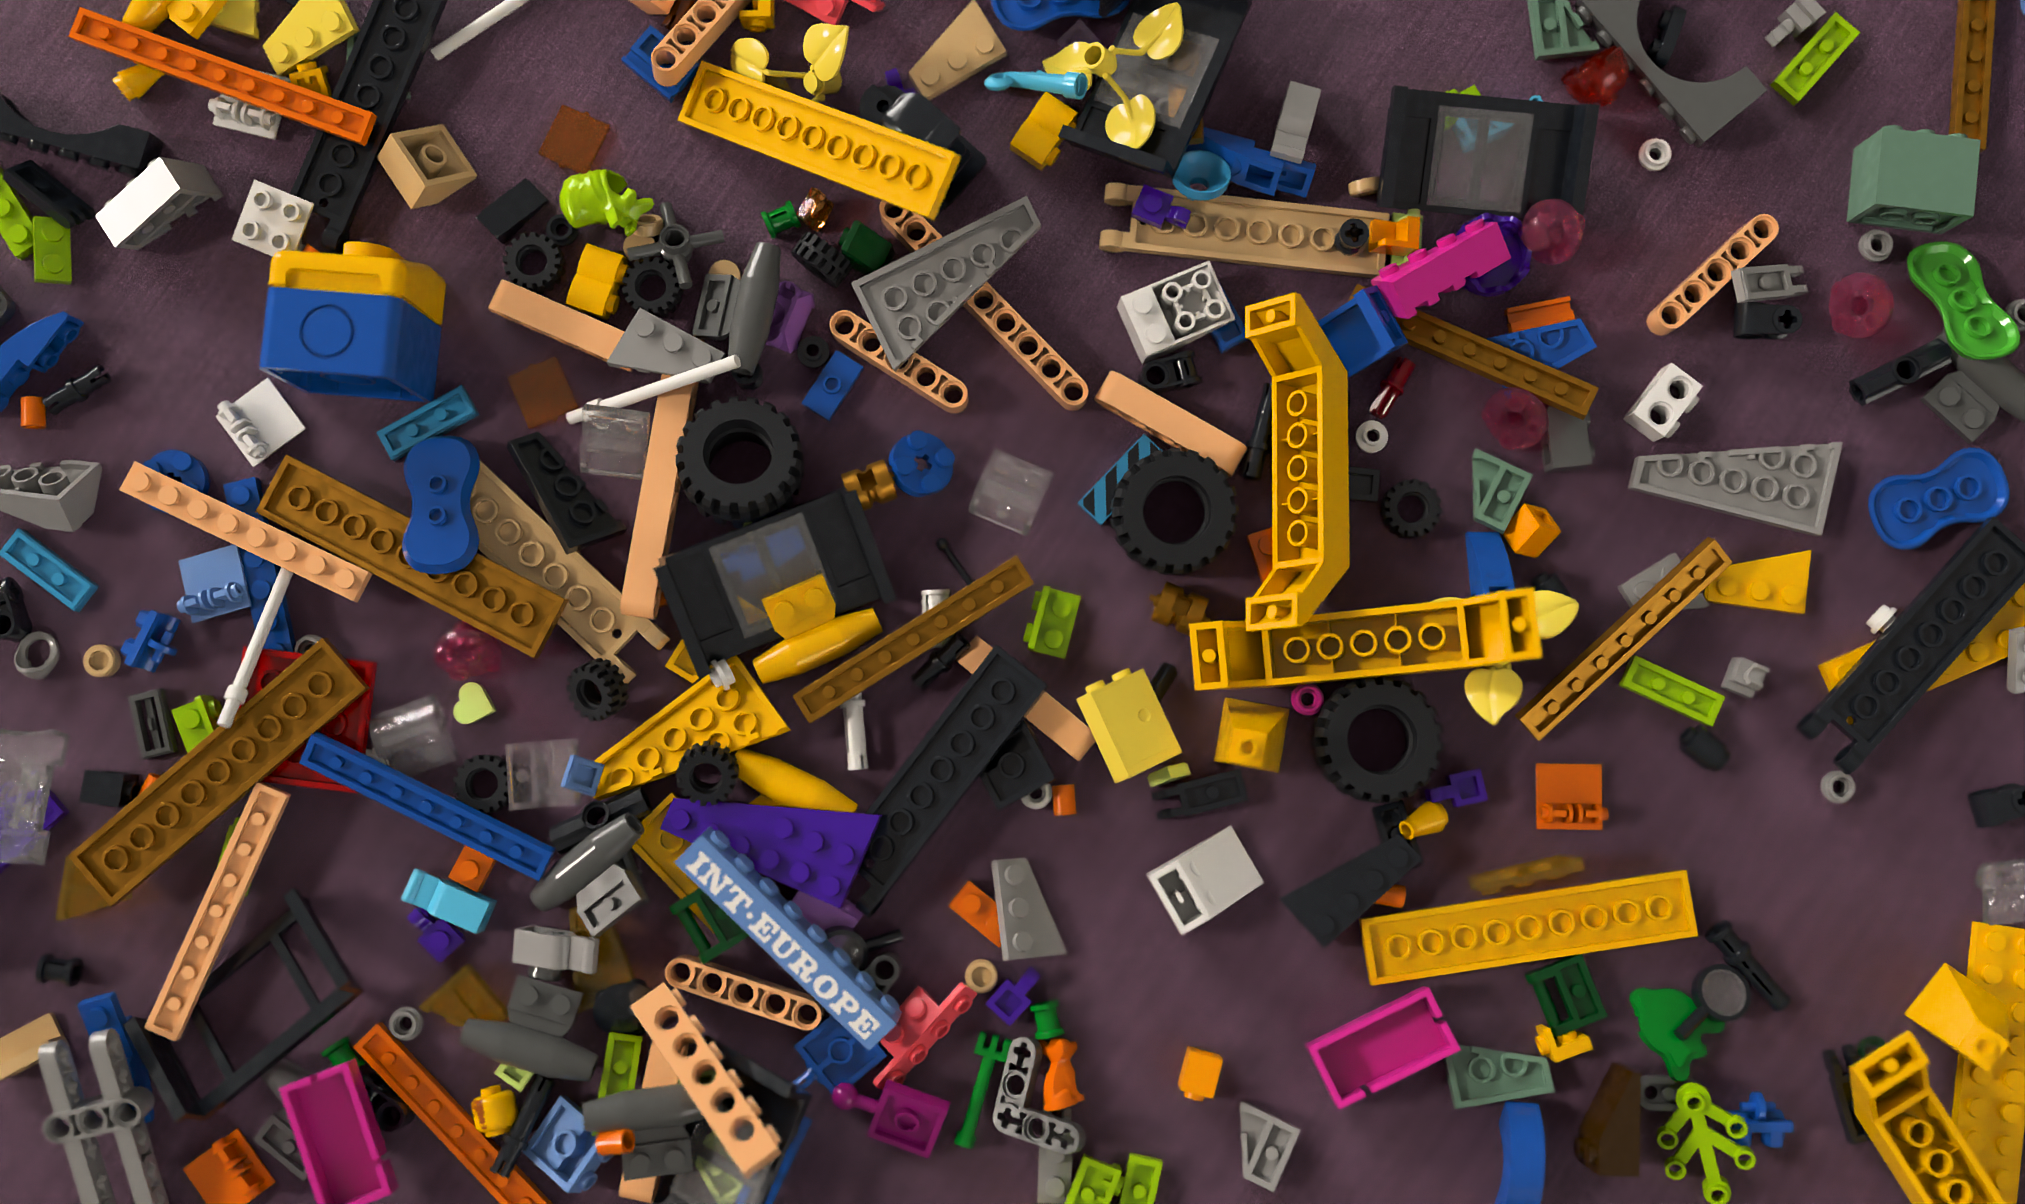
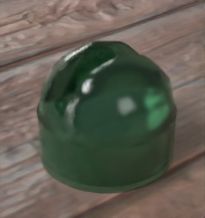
(1867, 1042)

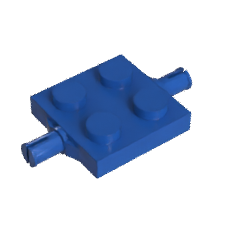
(835, 1056)

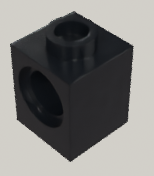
(109, 787)

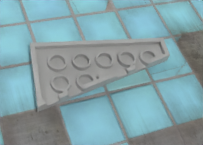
(928, 286)
(1763, 484)

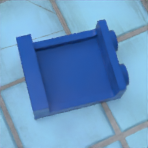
(1363, 330)

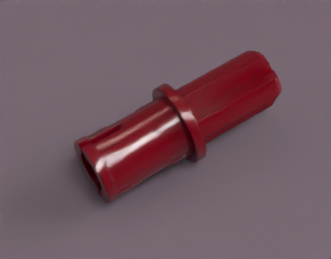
(1392, 387)

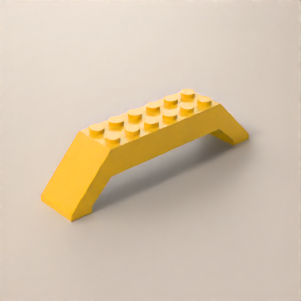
(1307, 463)
(1369, 643)
(1914, 1128)

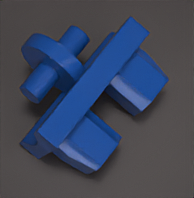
(152, 641)
(1762, 1119)

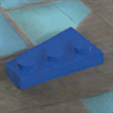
(1550, 344)

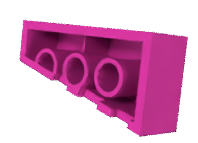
(1441, 268)

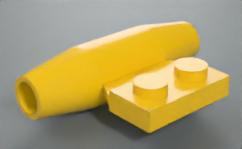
(190, 15)
(811, 631)
(787, 785)

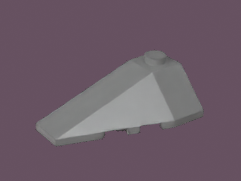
(51, 495)

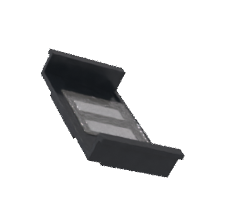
(1176, 85)
(1483, 153)
(721, 581)
(714, 1173)

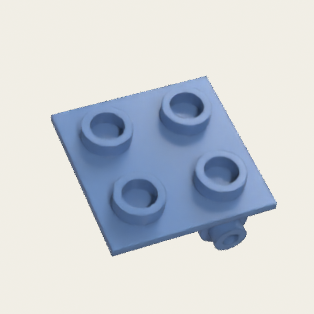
(213, 584)

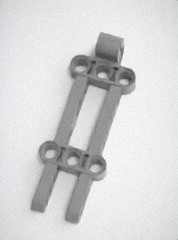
(84, 1124)

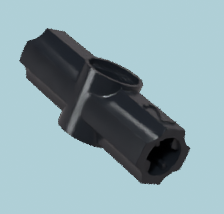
(1913, 364)
(576, 828)

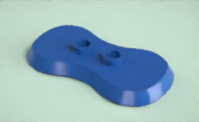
(1033, 14)
(1960, 490)
(441, 524)

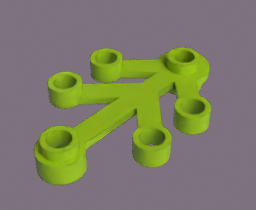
(1704, 1137)

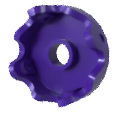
(1511, 271)

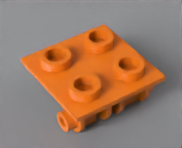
(1569, 797)
(229, 1172)

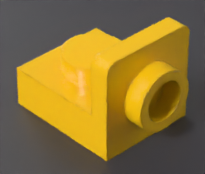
(760, 18)
(311, 78)
(1562, 1047)

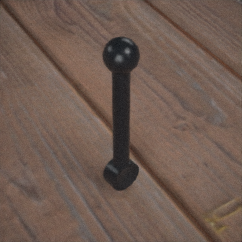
(942, 544)

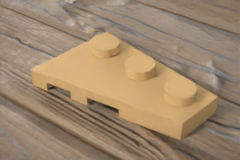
(958, 53)

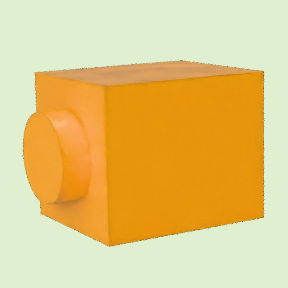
(1199, 1073)

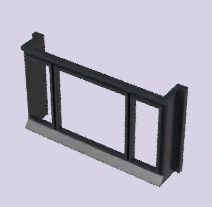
(164, 1062)

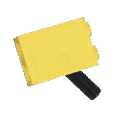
(1130, 720)

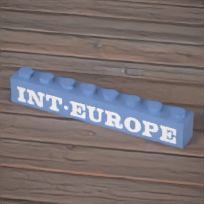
(790, 937)

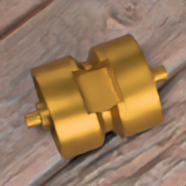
(872, 484)
(1178, 608)

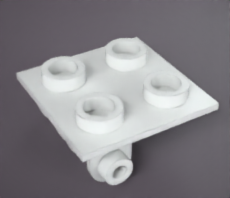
(245, 117)
(272, 220)
(260, 422)

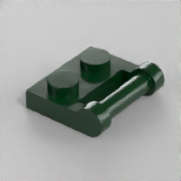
(723, 926)
(1575, 989)

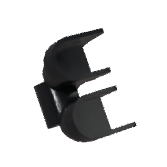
(922, 120)

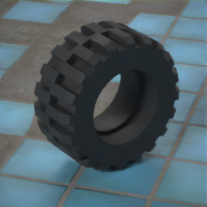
(734, 423)
(1213, 492)
(1420, 730)

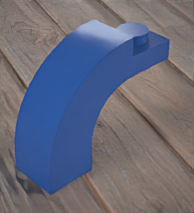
(1522, 1154)

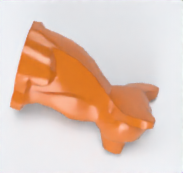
(1060, 1081)

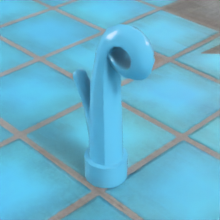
(1070, 85)

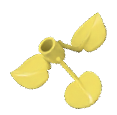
(1156, 35)
(822, 47)
(1499, 688)

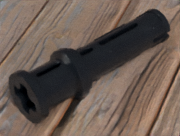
(1739, 954)

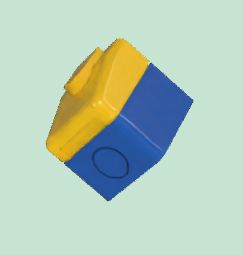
(354, 323)

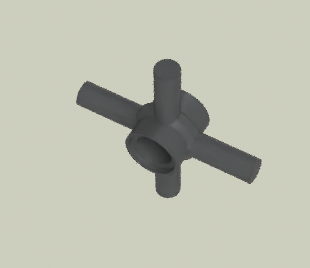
(675, 255)

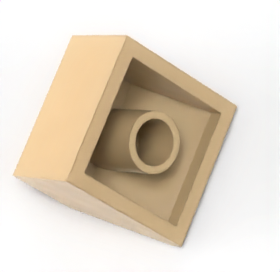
(425, 165)

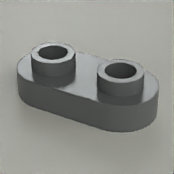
(1663, 1092)

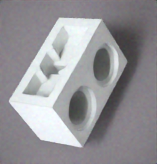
(1658, 398)

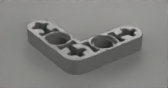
(1020, 1103)

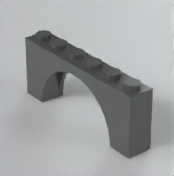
(1695, 106)

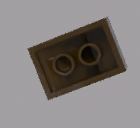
(1611, 1127)

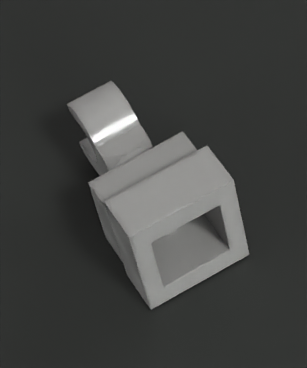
(1795, 20)
(1744, 677)

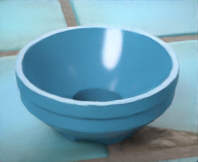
(1205, 169)

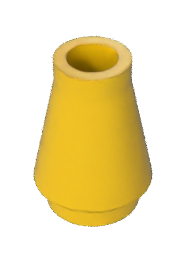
(136, 81)
(1425, 820)

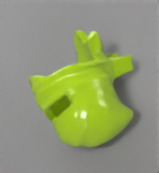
(596, 200)

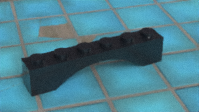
(114, 147)

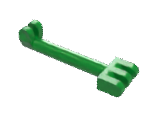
(966, 1137)

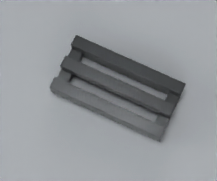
(164, 719)

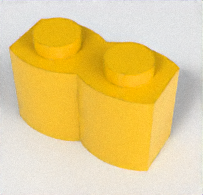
(1038, 136)
(597, 282)

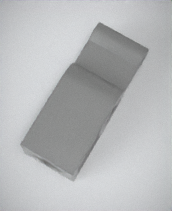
(1295, 122)
(555, 949)

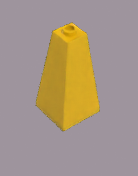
(1251, 735)
(1962, 1016)

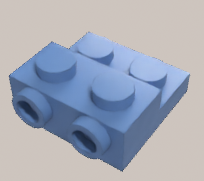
(565, 1148)

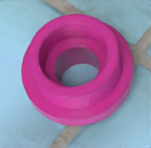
(1317, 699)

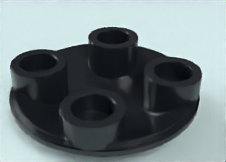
(613, 1008)

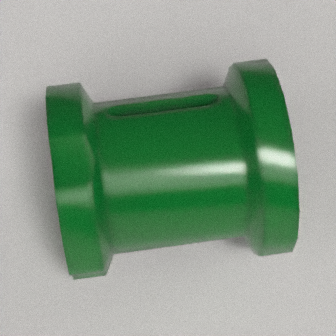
(781, 219)
(1046, 1019)
(341, 1052)

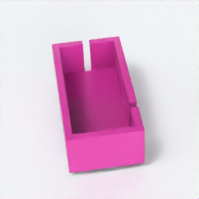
(1382, 1047)
(339, 1136)

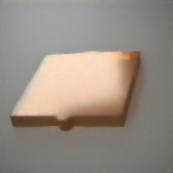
(574, 140)
(542, 392)

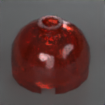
(1598, 77)

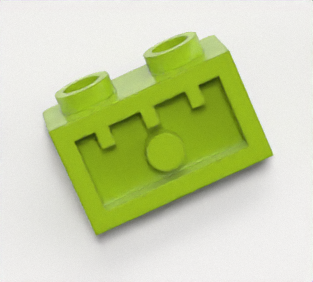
(1052, 622)
(197, 719)
(1095, 1182)

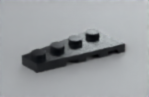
(568, 506)
(1343, 894)

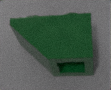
(865, 248)

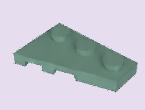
(1493, 1076)

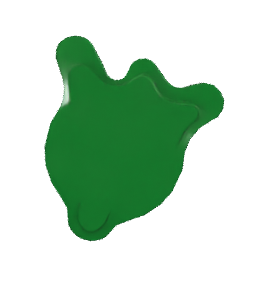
(1658, 1017)

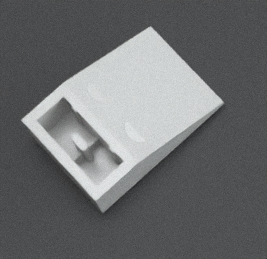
(1174, 311)
(1205, 880)

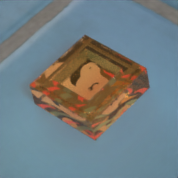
(815, 209)

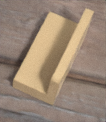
(21, 1047)

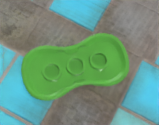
(1955, 285)

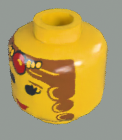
(494, 1111)

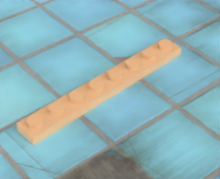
(246, 531)
(217, 911)

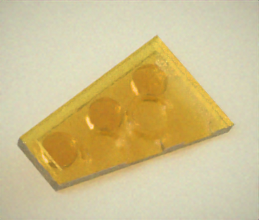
(1525, 873)
(612, 963)

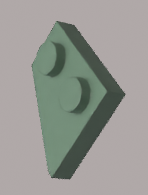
(1558, 31)
(1496, 490)

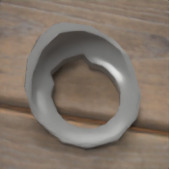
(21, 659)

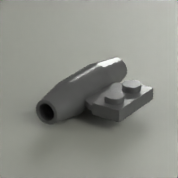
(741, 307)
(1974, 393)
(593, 875)
(533, 1036)
(658, 1124)
(277, 1134)

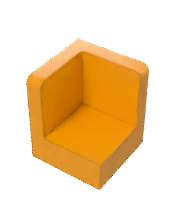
(1394, 237)
(1531, 531)

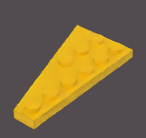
(698, 715)

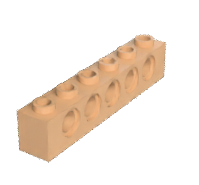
(749, 1154)

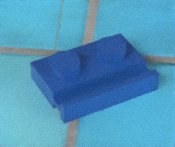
(639, 62)

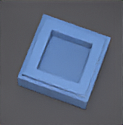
(582, 775)

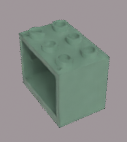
(1913, 180)

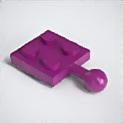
(900, 1117)

